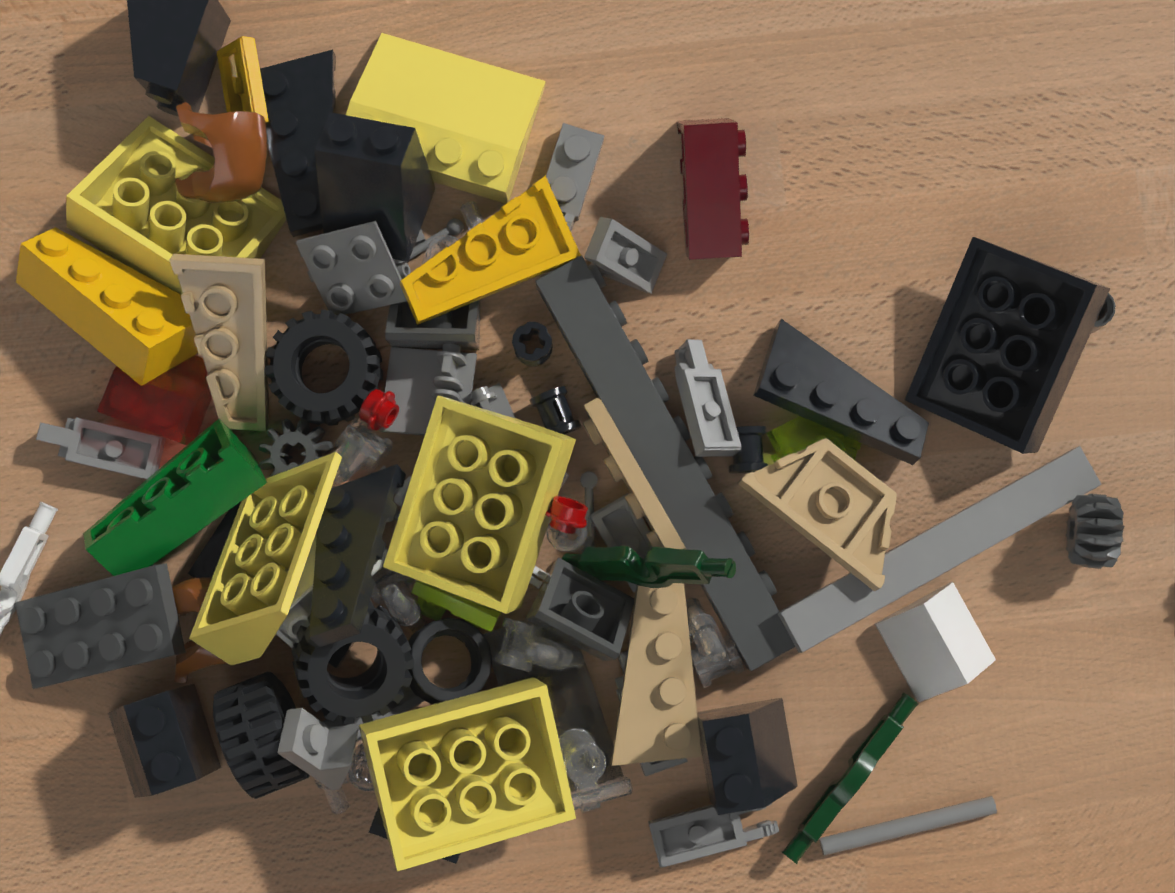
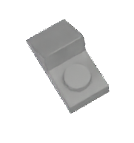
(624, 255)
(318, 749)

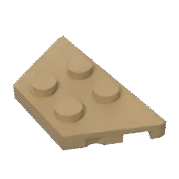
(832, 505)

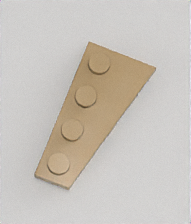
(231, 332)
(624, 467)
(658, 690)

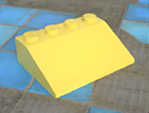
(465, 112)
(141, 219)
(478, 504)
(263, 562)
(467, 772)

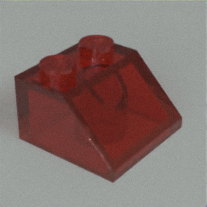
(166, 406)

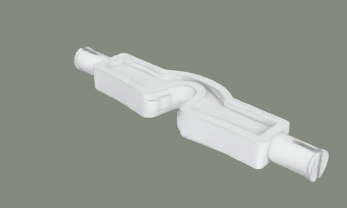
(22, 560)

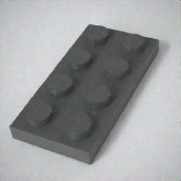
(100, 626)

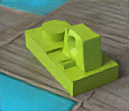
(436, 601)

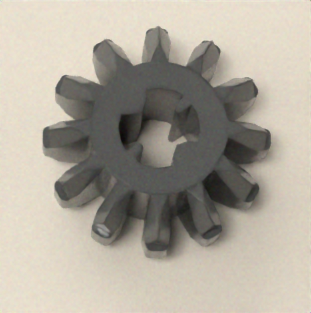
(300, 439)
(1094, 531)

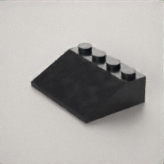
(1006, 345)

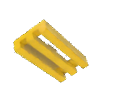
(242, 77)

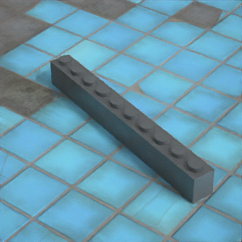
(659, 447)

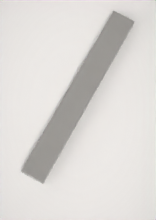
(941, 548)

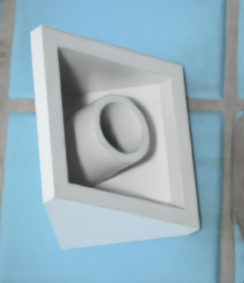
(936, 643)

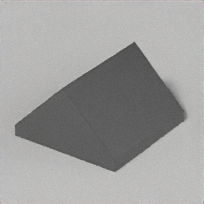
(455, 327)
(582, 610)

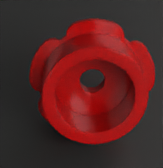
(379, 410)
(567, 514)

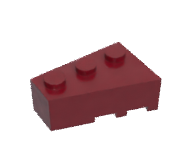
(713, 188)

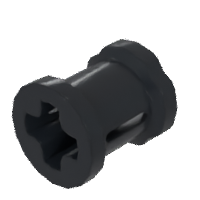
(525, 333)
(555, 411)
(751, 454)

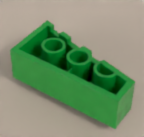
(176, 501)

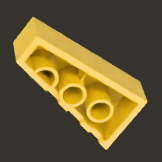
(108, 304)

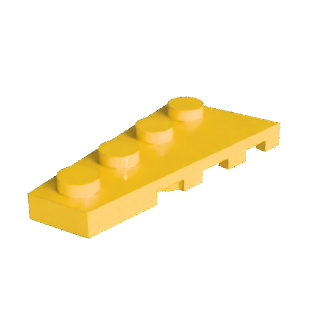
(504, 250)

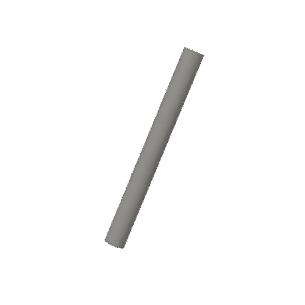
(908, 825)

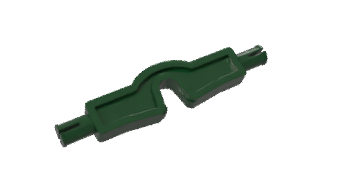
(658, 568)
(859, 769)

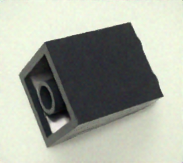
(176, 48)
(372, 175)
(164, 741)
(746, 755)

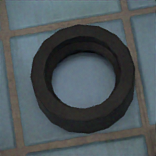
(479, 654)

